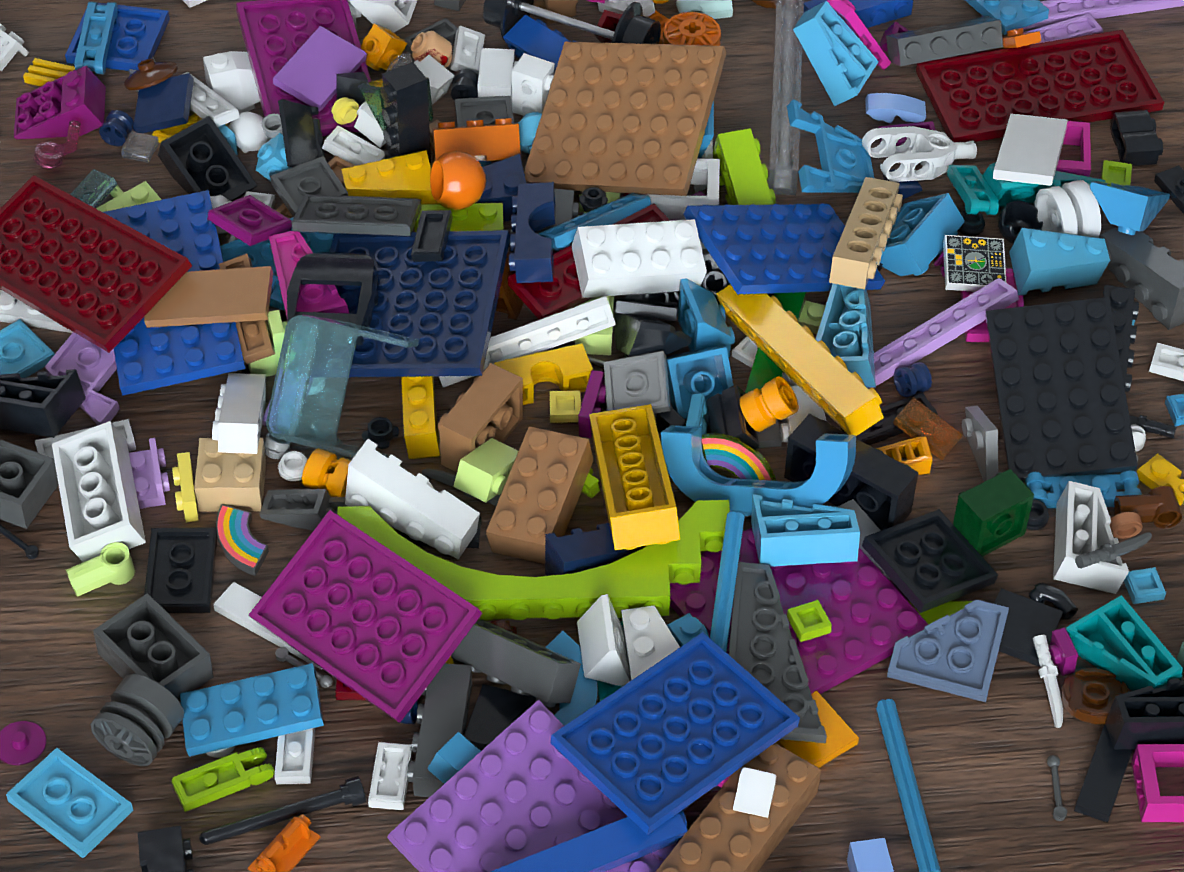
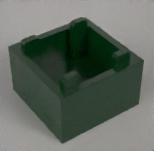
(994, 512)

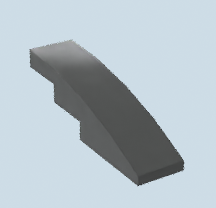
(299, 507)

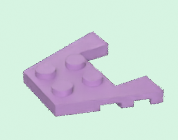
(94, 370)

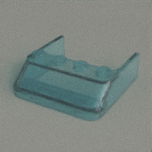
(315, 378)

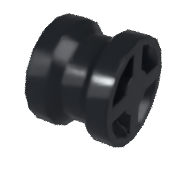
(464, 84)

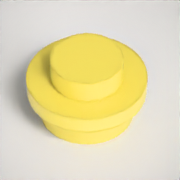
(345, 110)

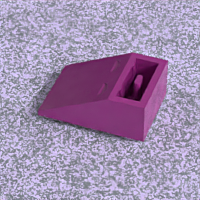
(56, 103)

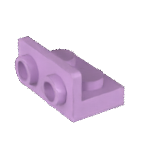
(147, 476)

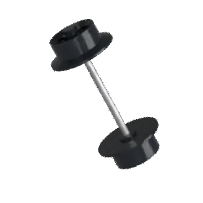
(631, 27)

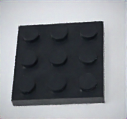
(929, 560)

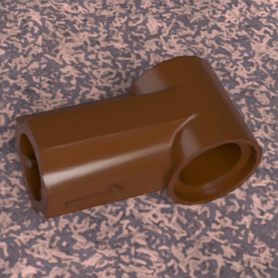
(1157, 506)

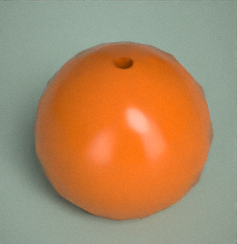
(457, 180)

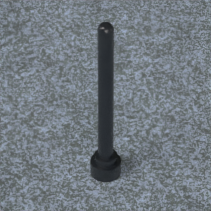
(349, 793)

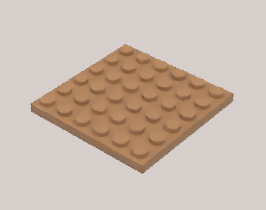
(625, 117)

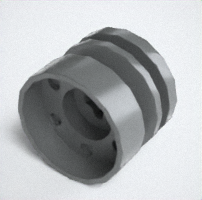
(137, 720)

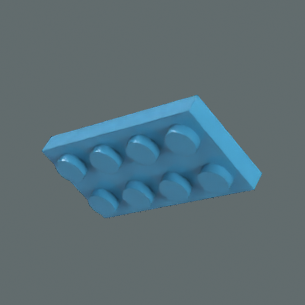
(251, 709)

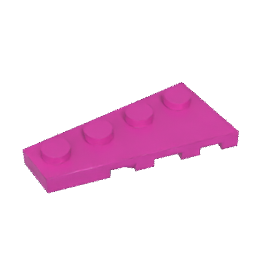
(286, 251)

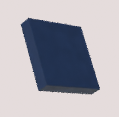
(164, 104)

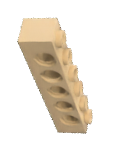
(866, 233)

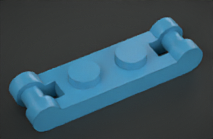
(96, 36)
(1107, 483)

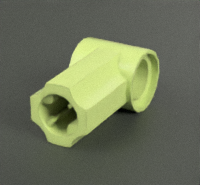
(102, 569)

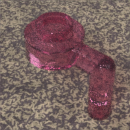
(50, 154)

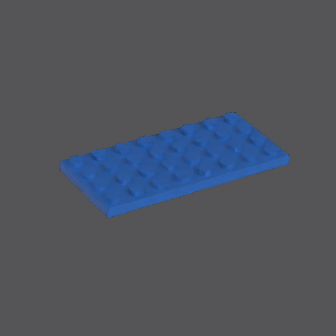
(186, 352)

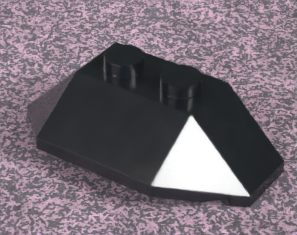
(646, 335)

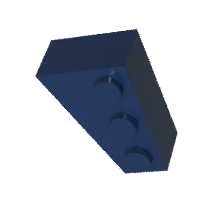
(502, 183)

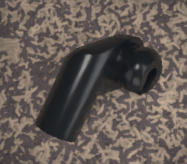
(1056, 596)

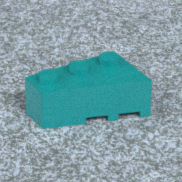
(1123, 644)

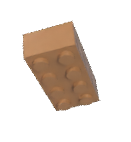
(539, 493)

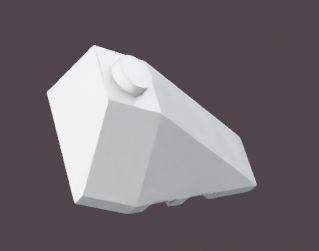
(232, 79)

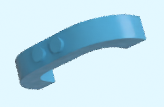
(699, 482)
(460, 751)

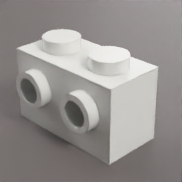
(531, 84)

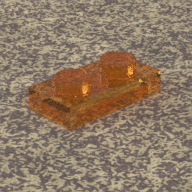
(921, 421)

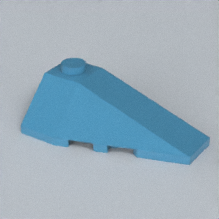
(1129, 206)

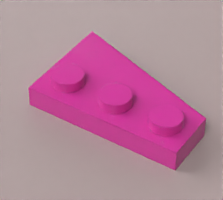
(846, 11)

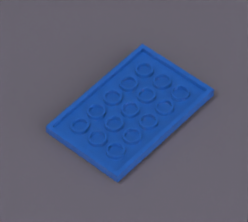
(772, 245)
(674, 732)

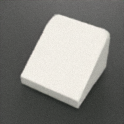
(755, 792)

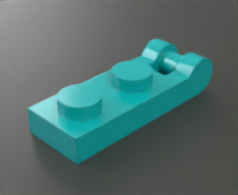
(973, 189)

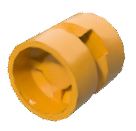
(770, 403)
(326, 472)

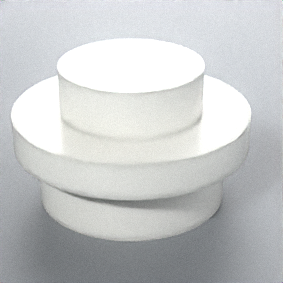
(292, 466)

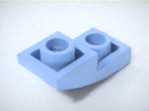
(888, 105)

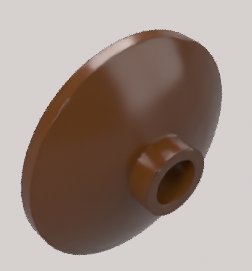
(150, 74)

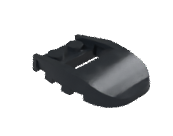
(336, 270)

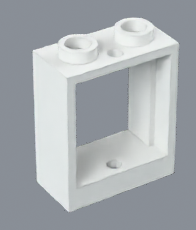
(705, 173)

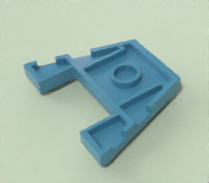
(840, 153)

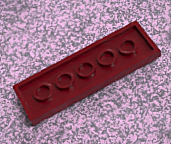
(564, 292)

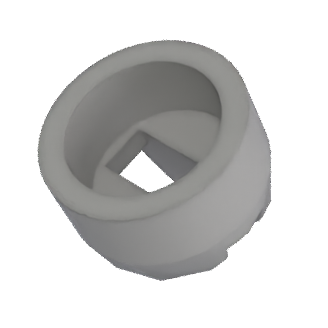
(272, 125)

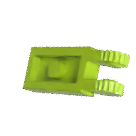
(221, 778)

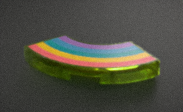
(735, 457)

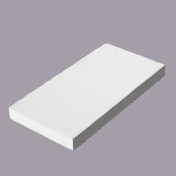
(1030, 149)

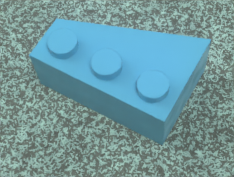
(834, 52)
(1056, 259)
(803, 535)

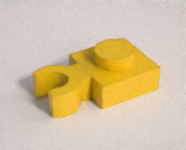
(1161, 472)

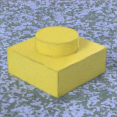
(564, 406)

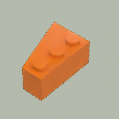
(478, 140)

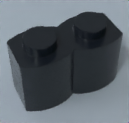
(1136, 137)

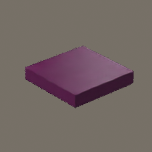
(249, 220)

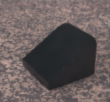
(348, 84)

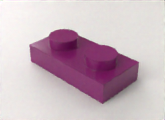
(594, 396)

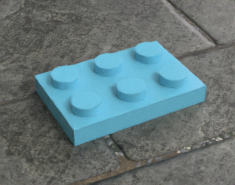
(69, 802)

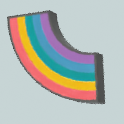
(237, 541)

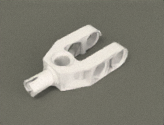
(922, 146)

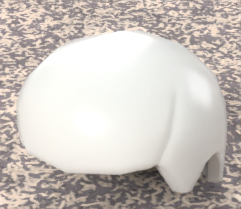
(249, 131)

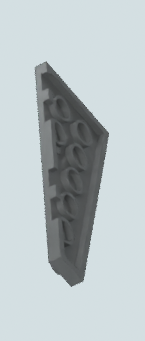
(766, 649)

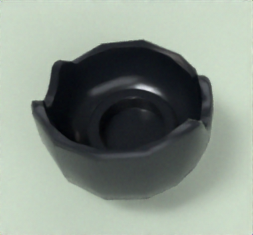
(1017, 216)

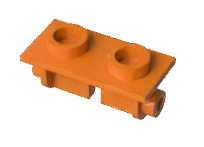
(287, 847)

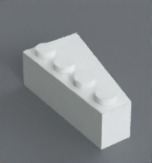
(409, 502)

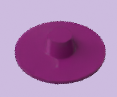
(21, 742)

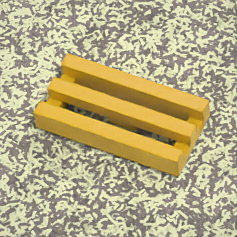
(45, 68)

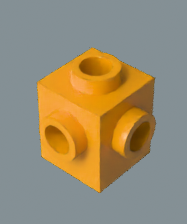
(382, 47)

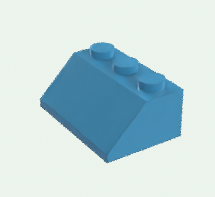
(920, 234)

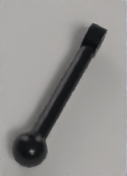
(30, 550)

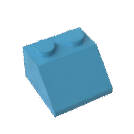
(703, 318)
(695, 373)

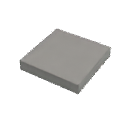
(638, 382)

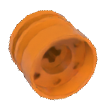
(691, 29)

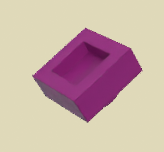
(1063, 652)

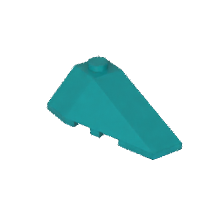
(1008, 190)

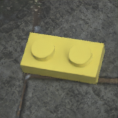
(186, 497)

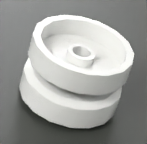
(1069, 209)

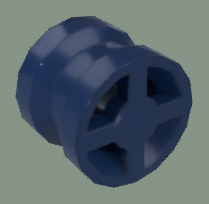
(116, 128)
(912, 379)

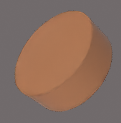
(1126, 525)

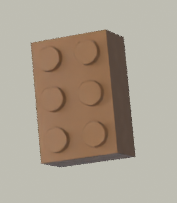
(484, 412)

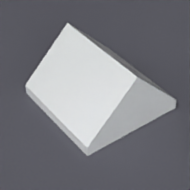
(603, 644)

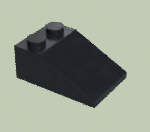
(204, 161)

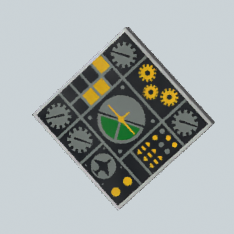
(972, 262)

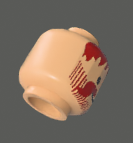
(434, 45)

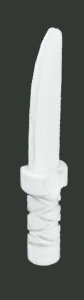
(1049, 673)

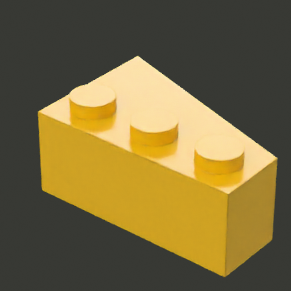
(392, 178)

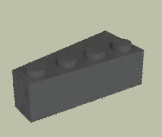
(1149, 271)

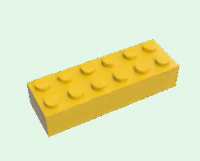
(634, 478)

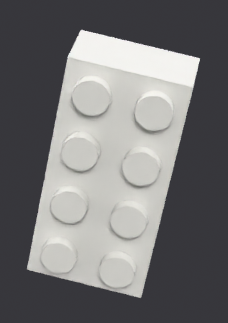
(637, 257)
(97, 491)

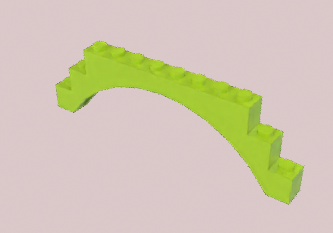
(630, 582)

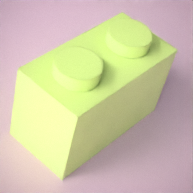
(485, 470)

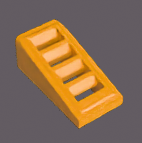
(909, 449)

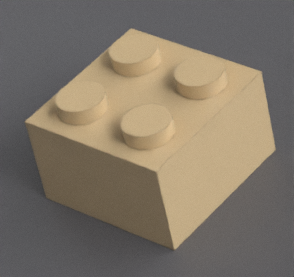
(229, 478)

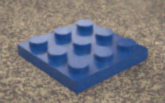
(133, 37)

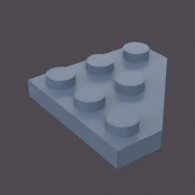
(953, 652)

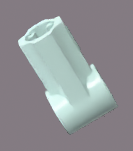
(713, 8)

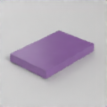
(313, 68)

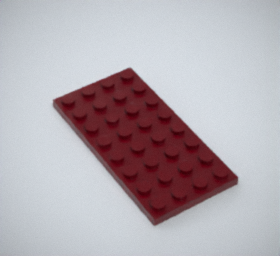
(1056, 79)
(81, 264)

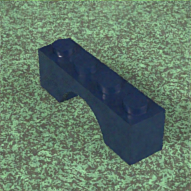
(532, 211)

